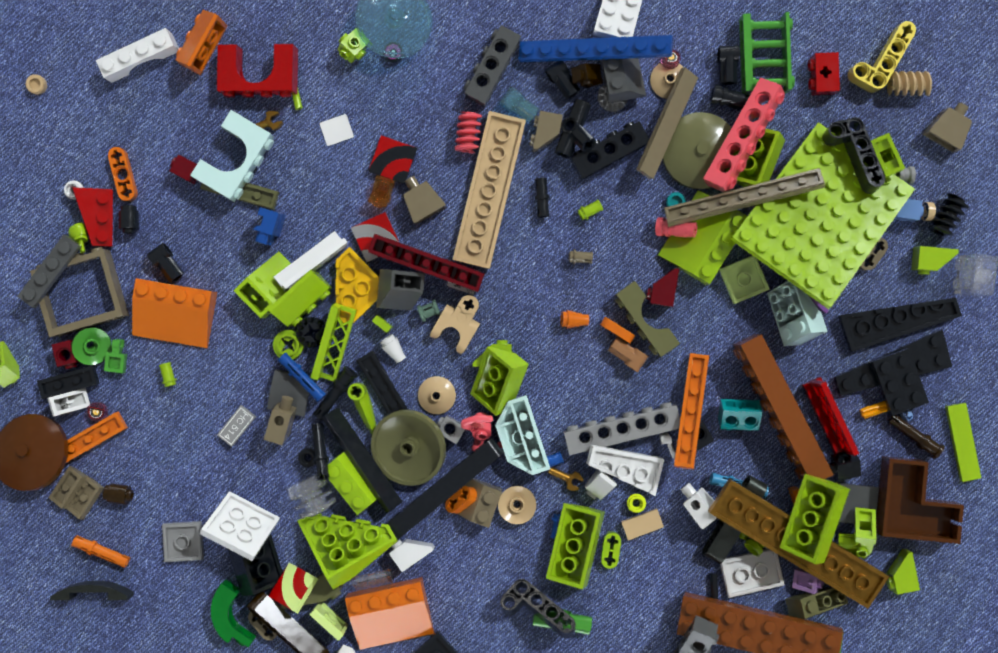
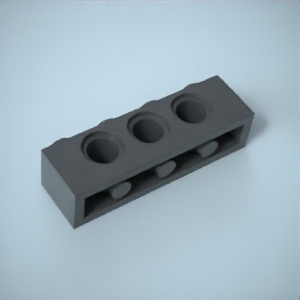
(510, 41)
(698, 637)

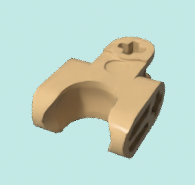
(459, 319)

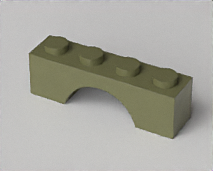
(660, 340)

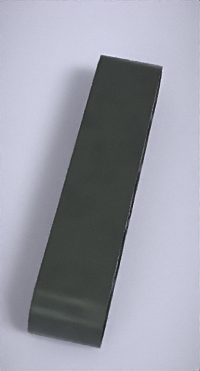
(724, 535)

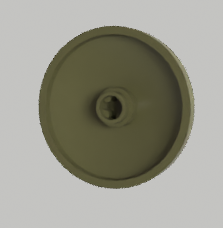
(694, 148)
(408, 447)

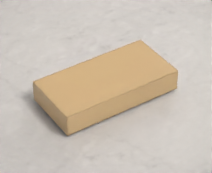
(642, 524)

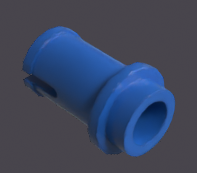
(555, 459)
(555, 519)

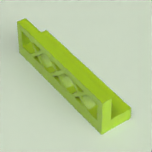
(328, 336)

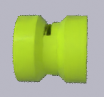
(754, 547)

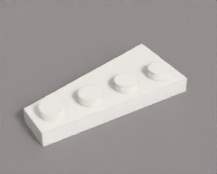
(631, 467)

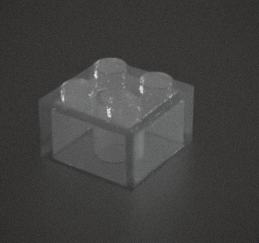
(975, 275)

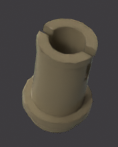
(580, 257)

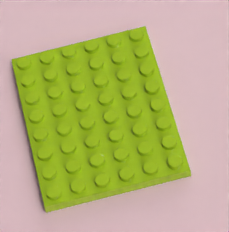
(825, 233)

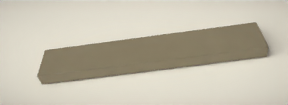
(667, 123)

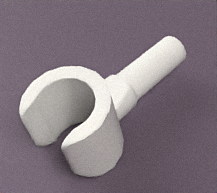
(665, 438)

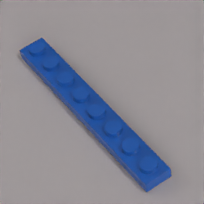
(596, 48)

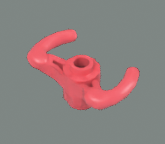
(480, 428)

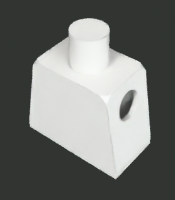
(699, 510)

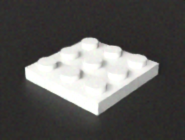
(240, 526)

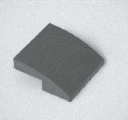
(285, 385)
(860, 497)

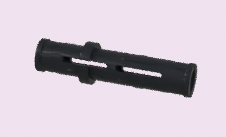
(321, 459)

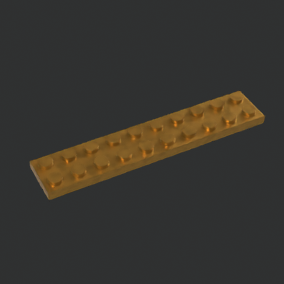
(767, 526)

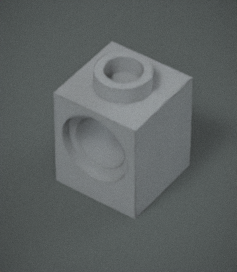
(455, 436)

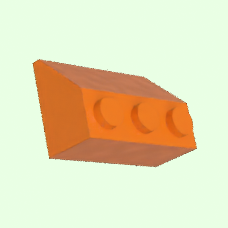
(201, 41)

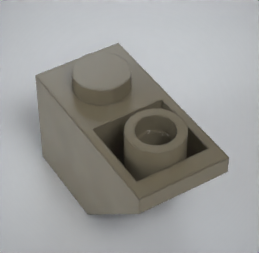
(548, 129)

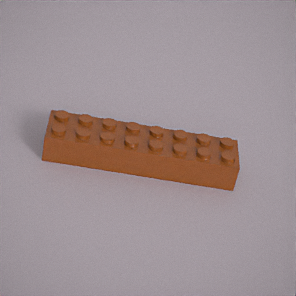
(781, 407)
(759, 629)

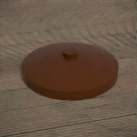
(32, 452)

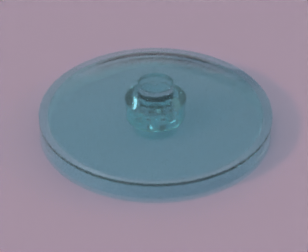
(394, 26)

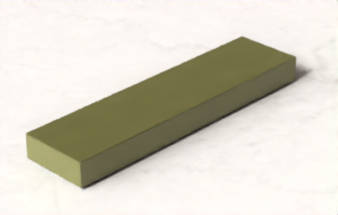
(254, 195)

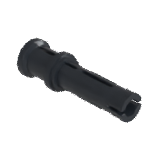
(340, 386)

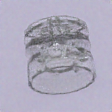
(311, 496)

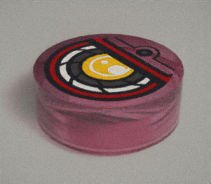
(671, 62)
(97, 411)

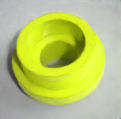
(636, 509)

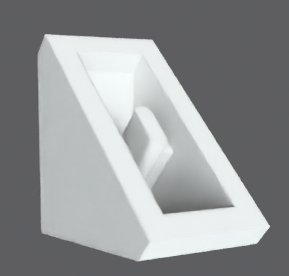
(68, 402)

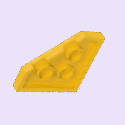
(354, 284)

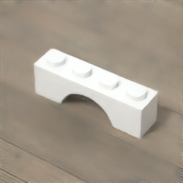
(121, 62)

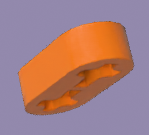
(617, 330)
(459, 502)

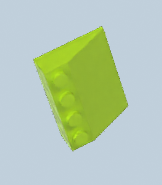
(706, 252)

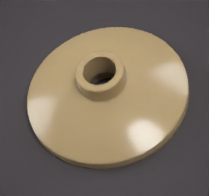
(659, 81)
(444, 388)
(519, 514)

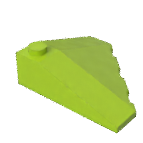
(345, 546)

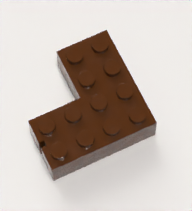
(903, 506)

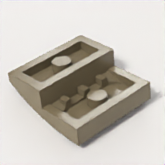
(76, 492)

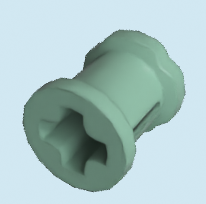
(429, 310)

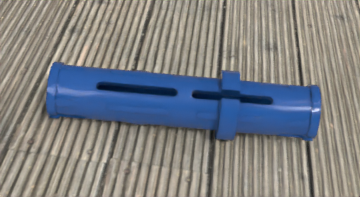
(296, 371)

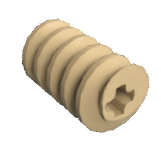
(910, 81)

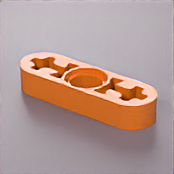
(124, 159)

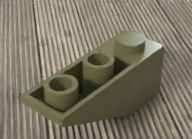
(809, 604)

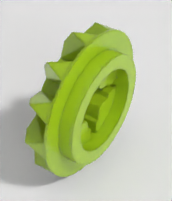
(288, 335)

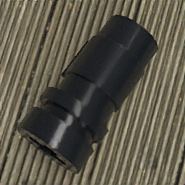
(732, 99)

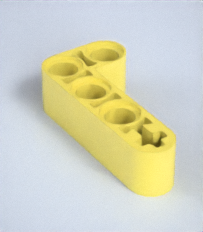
(888, 56)

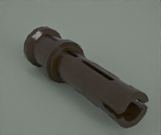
(923, 440)

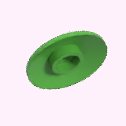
(94, 354)

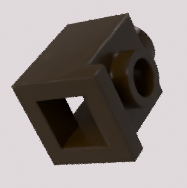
(587, 75)

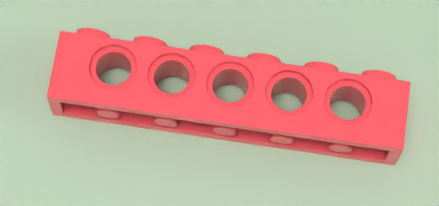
(763, 91)

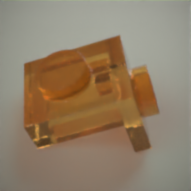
(381, 191)

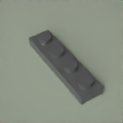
(49, 271)

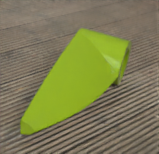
(363, 405)

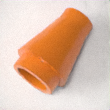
(573, 319)

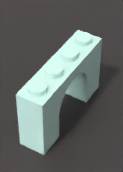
(231, 183)

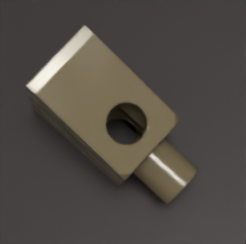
(950, 128)
(422, 200)
(281, 421)

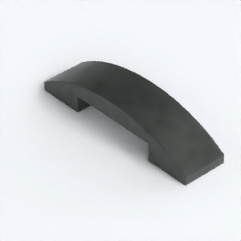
(114, 590)

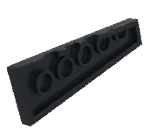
(880, 325)
(928, 353)

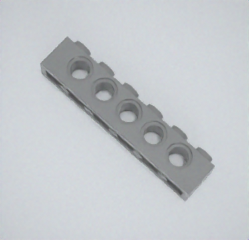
(670, 422)

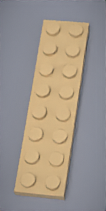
(489, 189)

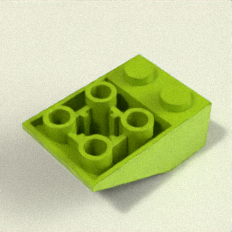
(260, 288)

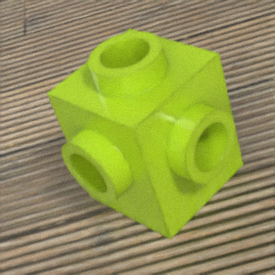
(352, 46)

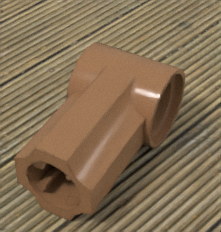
(631, 356)

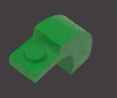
(223, 617)

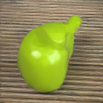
(79, 234)

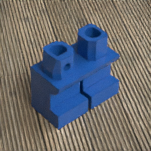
(270, 226)

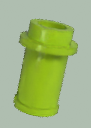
(589, 210)
(167, 374)

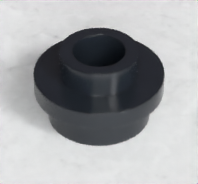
(303, 461)

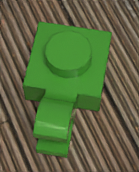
(116, 360)

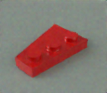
(97, 214)

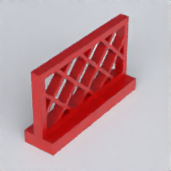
(829, 417)

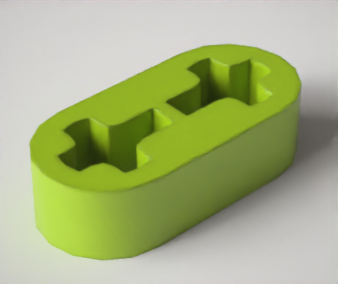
(606, 548)

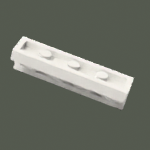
(310, 260)

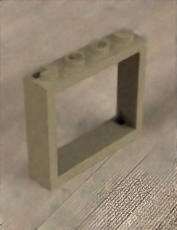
(115, 290)

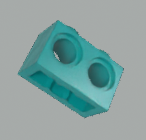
(740, 414)

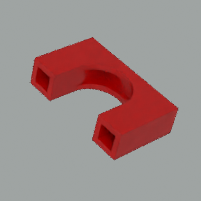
(281, 81)

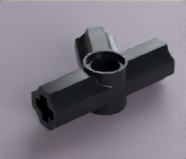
(573, 131)

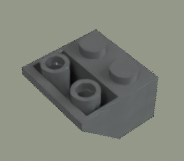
(399, 289)

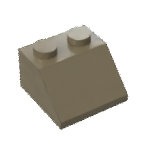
(484, 507)

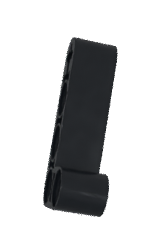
(870, 177)
(541, 610)

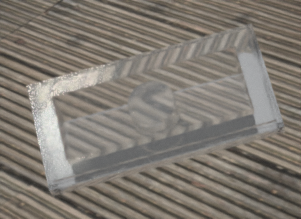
(372, 580)

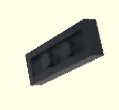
(68, 382)

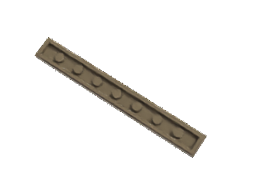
(744, 197)

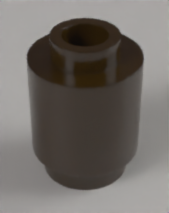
(118, 494)

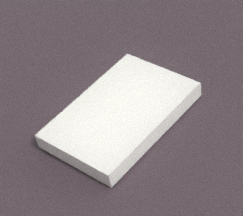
(751, 573)

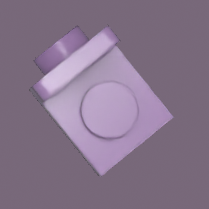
(806, 582)

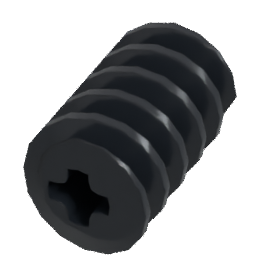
(948, 215)

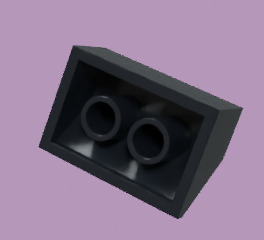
(257, 574)

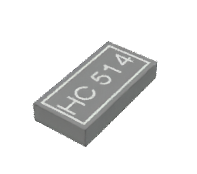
(236, 425)

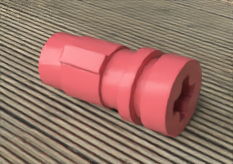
(682, 230)

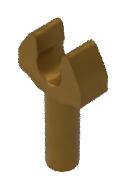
(268, 121)
(566, 477)

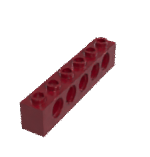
(426, 262)

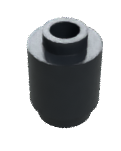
(129, 219)

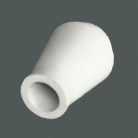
(393, 348)

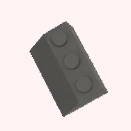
(622, 79)

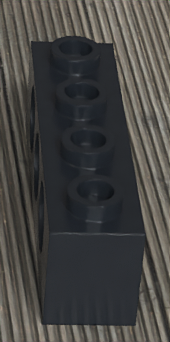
(638, 140)

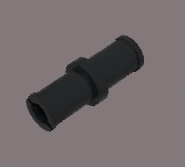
(542, 198)

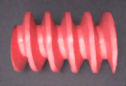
(467, 132)

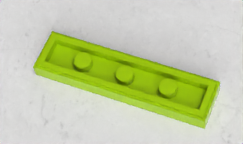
(963, 442)

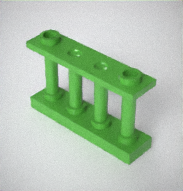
(748, 45)

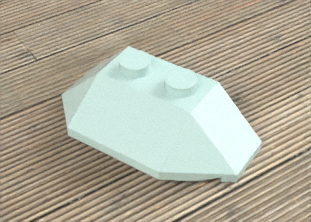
(521, 437)

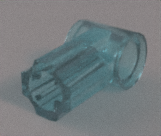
(515, 102)

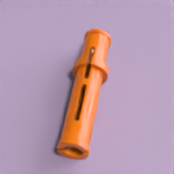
(100, 551)

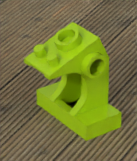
(887, 155)
(864, 539)

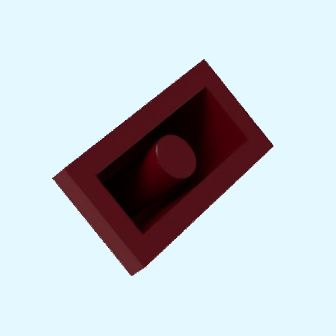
(663, 290)

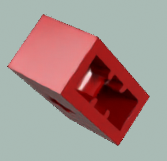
(829, 65)

